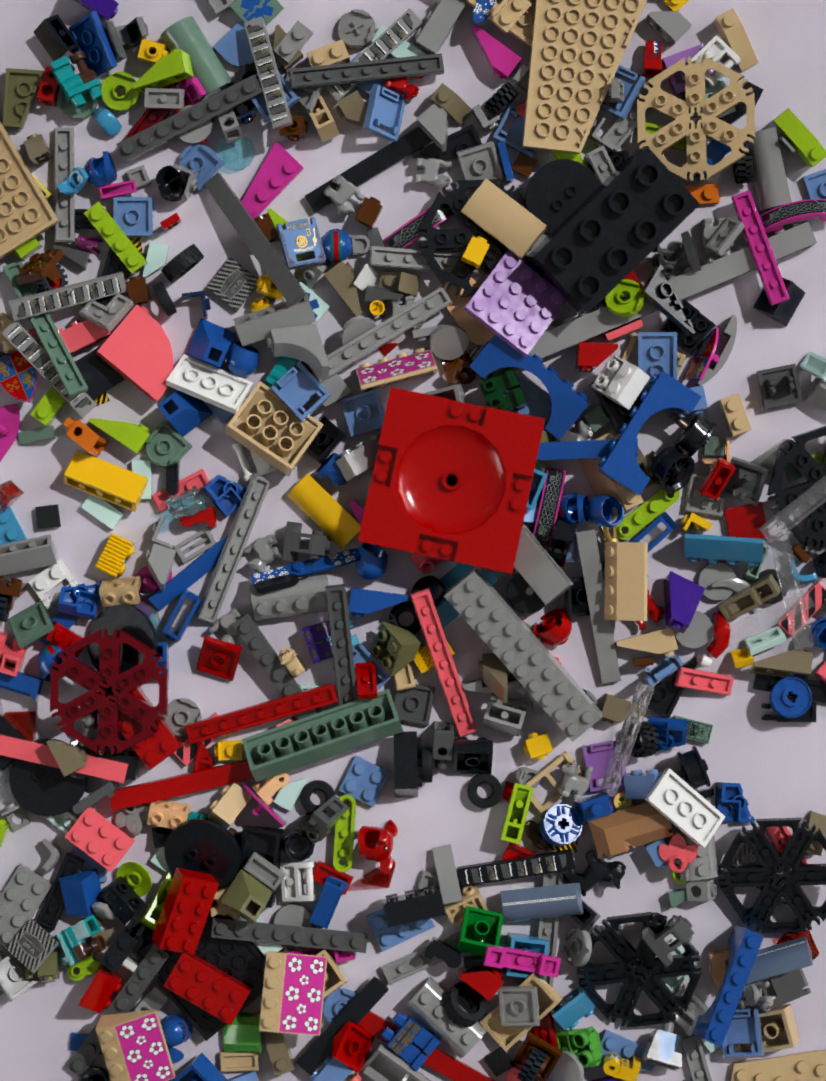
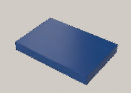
(94, 44)

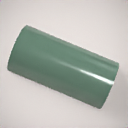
(205, 64)

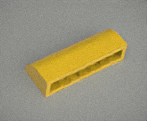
(324, 511)

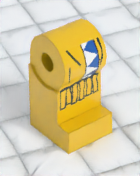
(621, 1068)

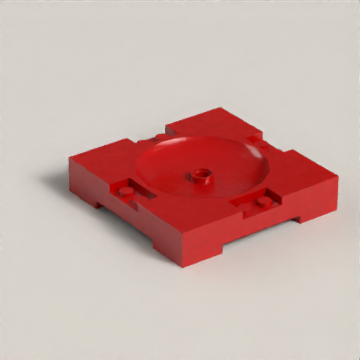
(438, 438)

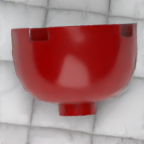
(554, 628)

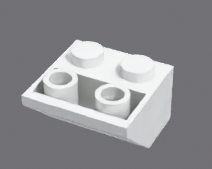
(620, 381)

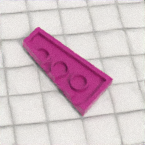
(272, 178)

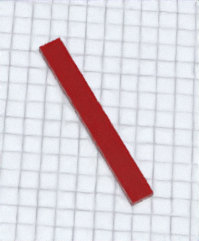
(261, 713)
(181, 785)
(437, 1060)

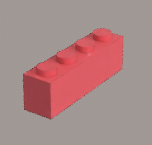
(82, 335)

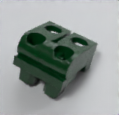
(503, 392)

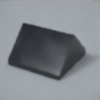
(783, 311)
(326, 441)
(576, 599)

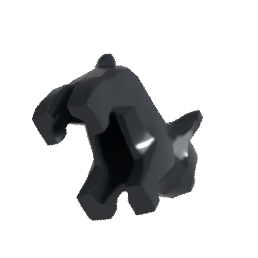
(597, 872)

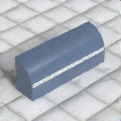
(542, 902)
(781, 959)

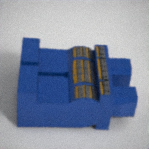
(406, 1035)

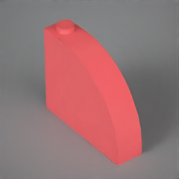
(140, 352)

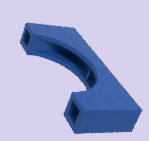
(565, 401)
(621, 461)
(715, 1022)

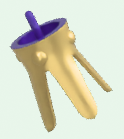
(607, 536)

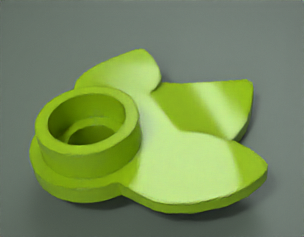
(87, 967)

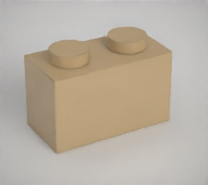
(330, 54)
(734, 415)
(230, 805)

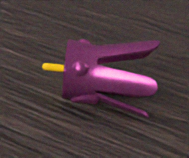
(88, 243)
(377, 309)

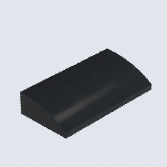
(266, 843)

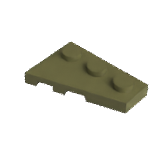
(19, 95)

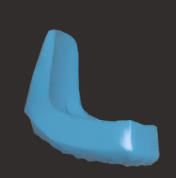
(107, 121)
(74, 182)
(808, 578)

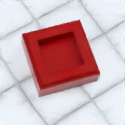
(170, 222)

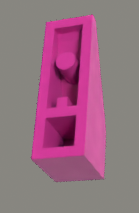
(499, 57)

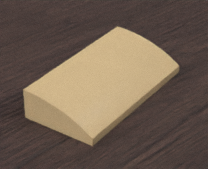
(504, 218)
(508, 1035)

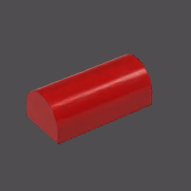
(717, 479)

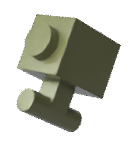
(48, 970)

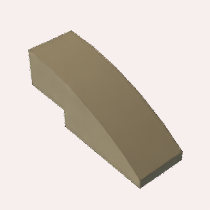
(749, 598)

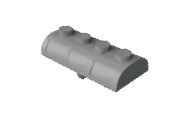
(302, 599)
(705, 862)
(428, 1007)
(386, 1066)

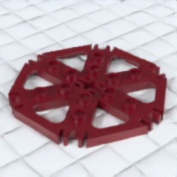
(109, 672)

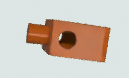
(88, 440)

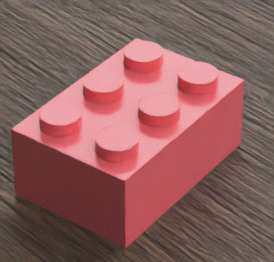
(99, 838)

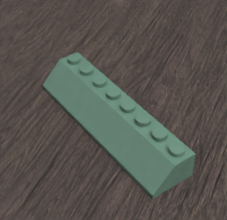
(321, 735)

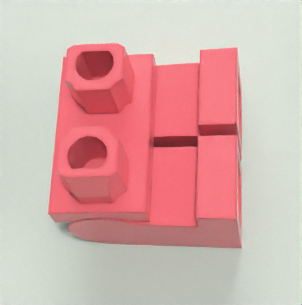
(10, 656)

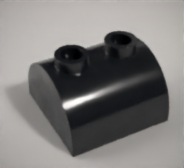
(472, 755)

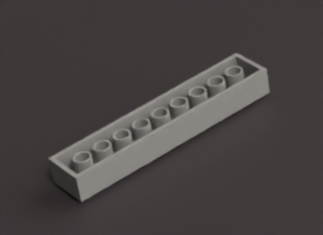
(523, 654)

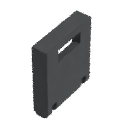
(105, 790)
(787, 987)

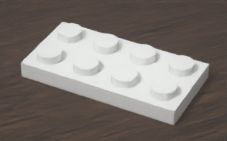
(209, 383)
(685, 808)

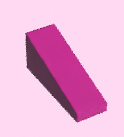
(117, 189)

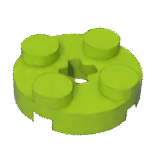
(110, 97)
(625, 308)

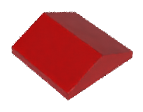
(352, 1046)

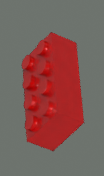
(155, 747)
(185, 911)
(208, 987)

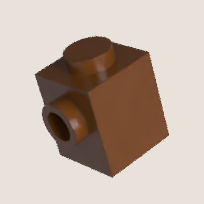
(295, 130)

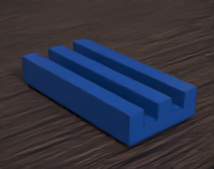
(505, 161)

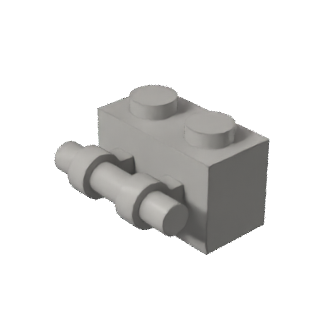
(503, 717)

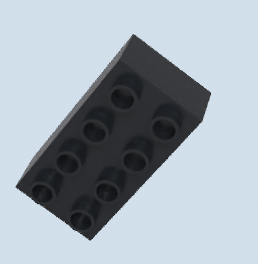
(613, 230)

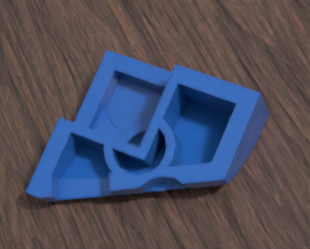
(224, 494)
(79, 600)
(671, 732)
(731, 802)

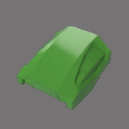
(243, 1034)
(583, 1043)

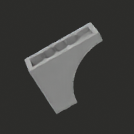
(302, 344)

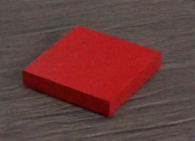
(745, 521)
(219, 658)

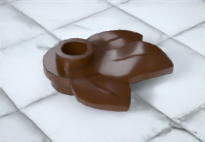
(455, 368)

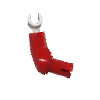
(720, 640)

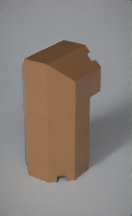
(627, 827)

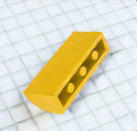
(105, 480)

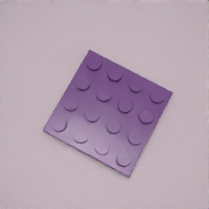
(516, 303)

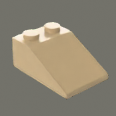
(777, 1029)

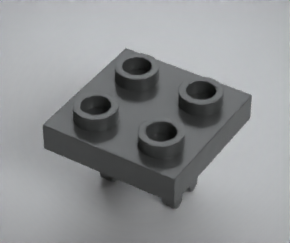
(779, 386)
(746, 481)

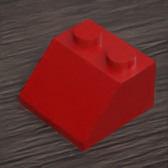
(592, 355)
(482, 979)
(100, 990)

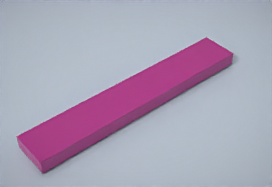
(760, 248)

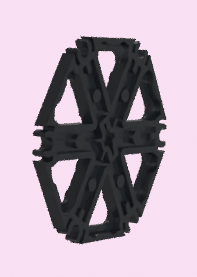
(460, 237)
(812, 472)
(762, 874)
(633, 982)

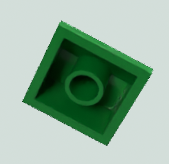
(478, 930)

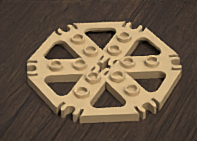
(711, 109)

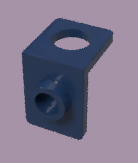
(245, 118)
(205, 301)

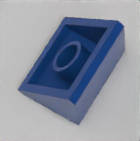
(80, 892)

